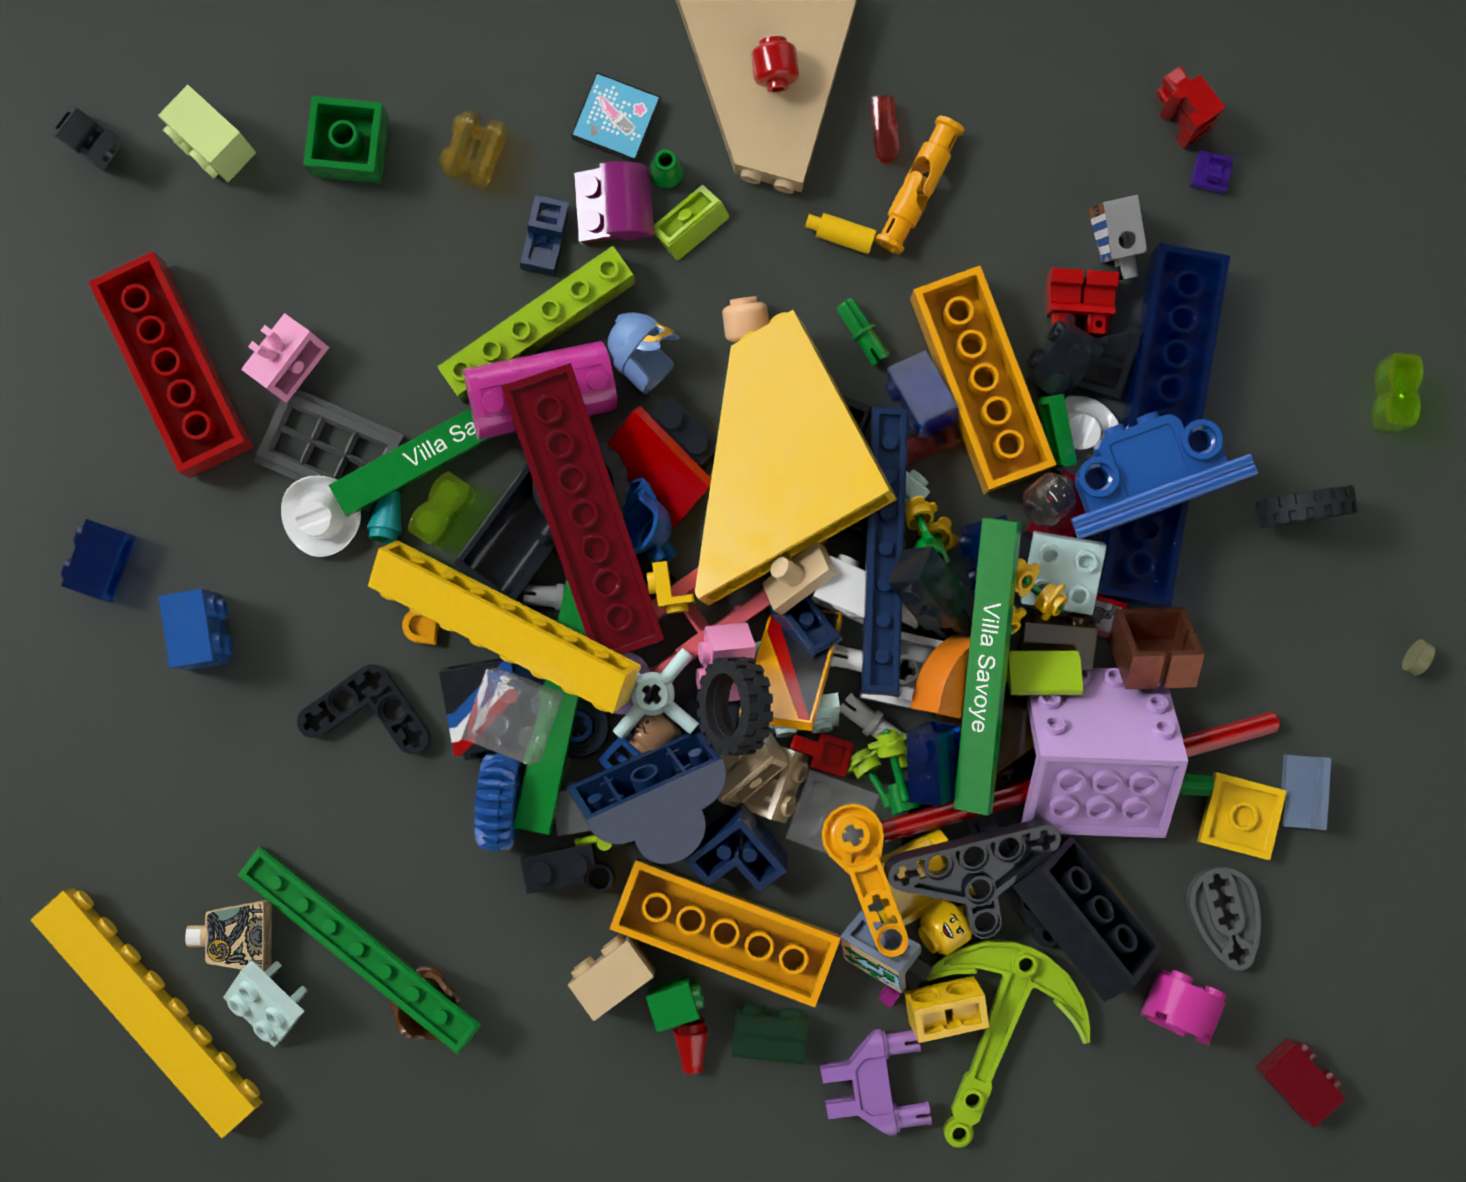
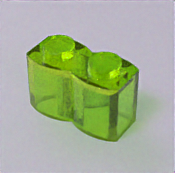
(1397, 385)
(446, 502)

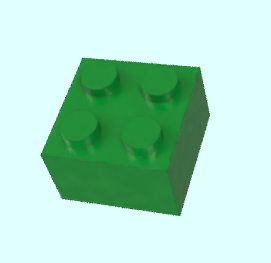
(346, 139)

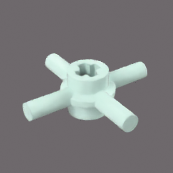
(667, 693)

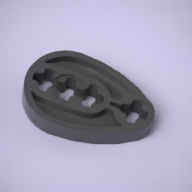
(1245, 905)

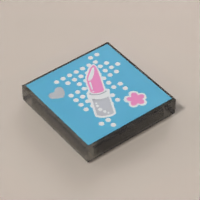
(616, 117)

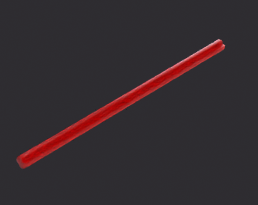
(1017, 793)

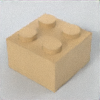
(612, 976)

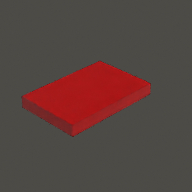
(658, 459)

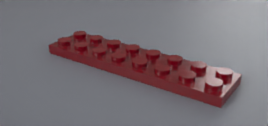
(582, 510)

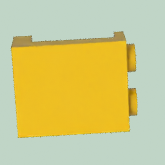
(912, 905)

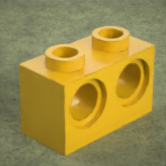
(946, 1009)

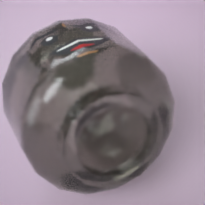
(1049, 499)

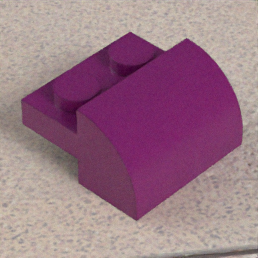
(614, 202)

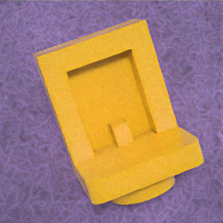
(660, 584)

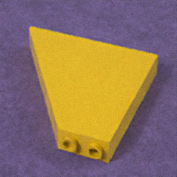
(784, 460)

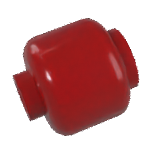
(775, 63)

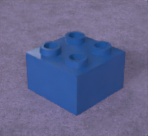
(195, 629)

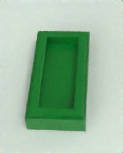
(1057, 429)

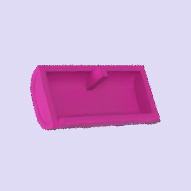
(487, 401)

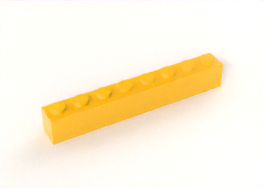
(504, 626)
(147, 1010)

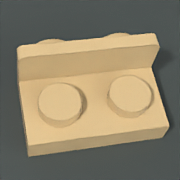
(777, 797)

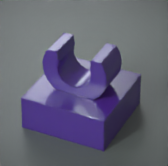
(1211, 172)

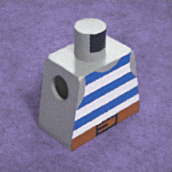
(1123, 220)

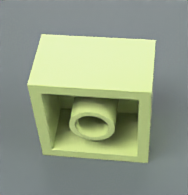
(205, 135)

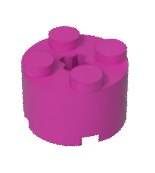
(1184, 1007)

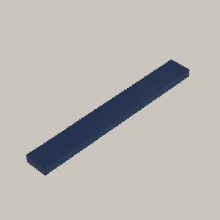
(883, 547)

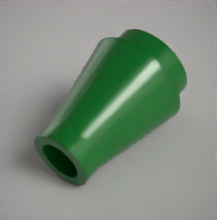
(666, 176)

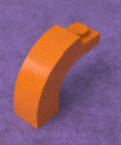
(943, 679)

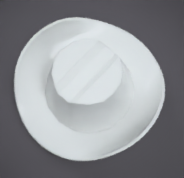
(1087, 422)
(315, 517)

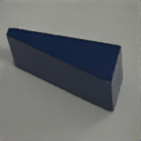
(808, 626)

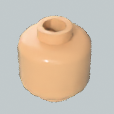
(744, 316)

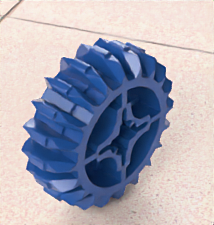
(497, 802)

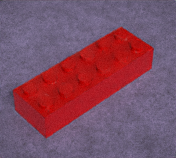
(170, 365)

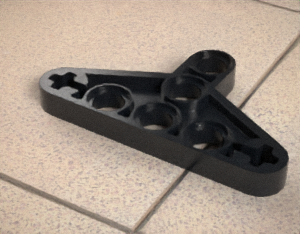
(957, 875)

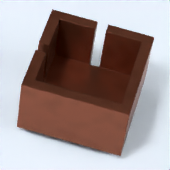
(1155, 648)

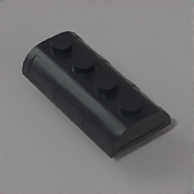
(509, 541)

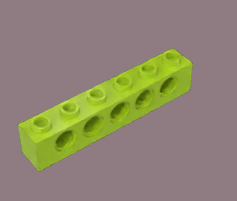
(543, 318)

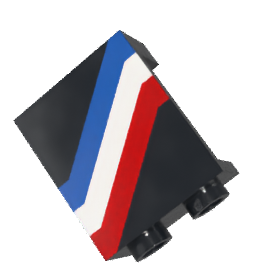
(460, 689)

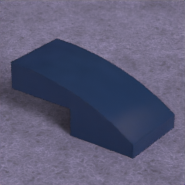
(544, 235)

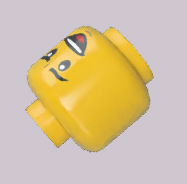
(944, 928)

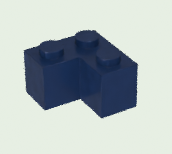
(740, 842)

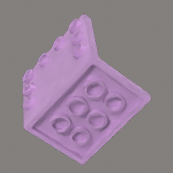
(1105, 759)

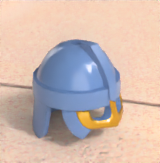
(637, 351)

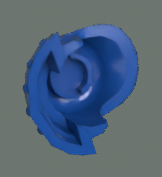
(647, 522)

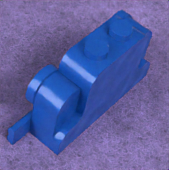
(1152, 470)

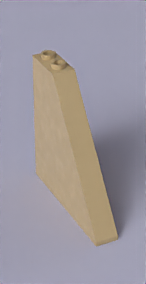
(767, 132)

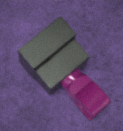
(919, 970)

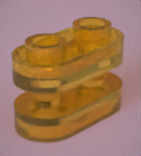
(456, 158)

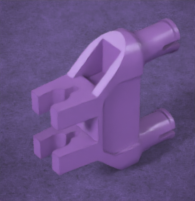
(871, 1084)

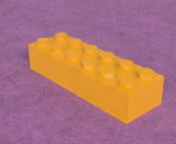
(983, 378)
(725, 932)

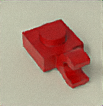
(827, 753)

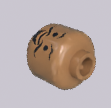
(653, 732)

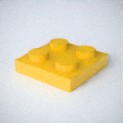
(1242, 816)

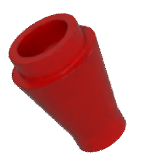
(691, 1045)

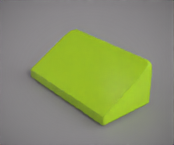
(690, 222)
(1044, 673)

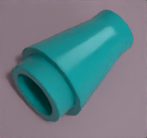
(386, 519)

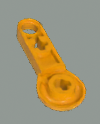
(864, 867)

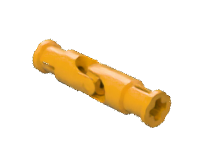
(916, 188)

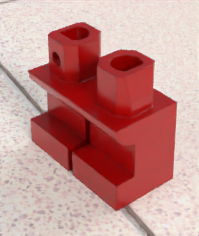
(1190, 105)
(1082, 295)

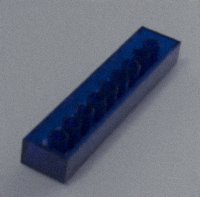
(1173, 378)

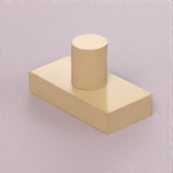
(798, 578)

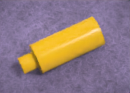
(842, 232)

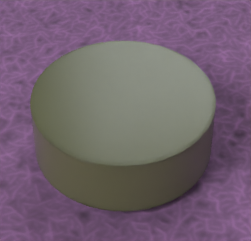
(1418, 657)

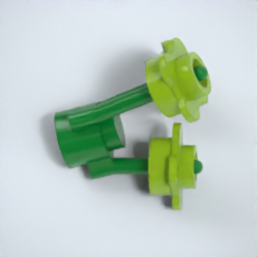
(865, 764)

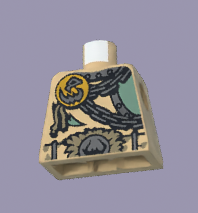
(235, 935)

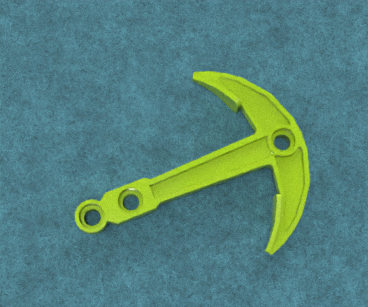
(1010, 999)

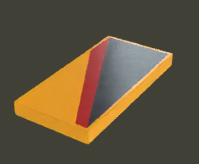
(794, 674)

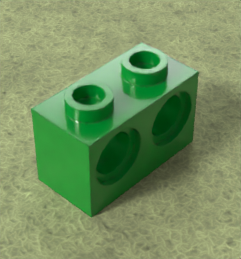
(675, 1003)

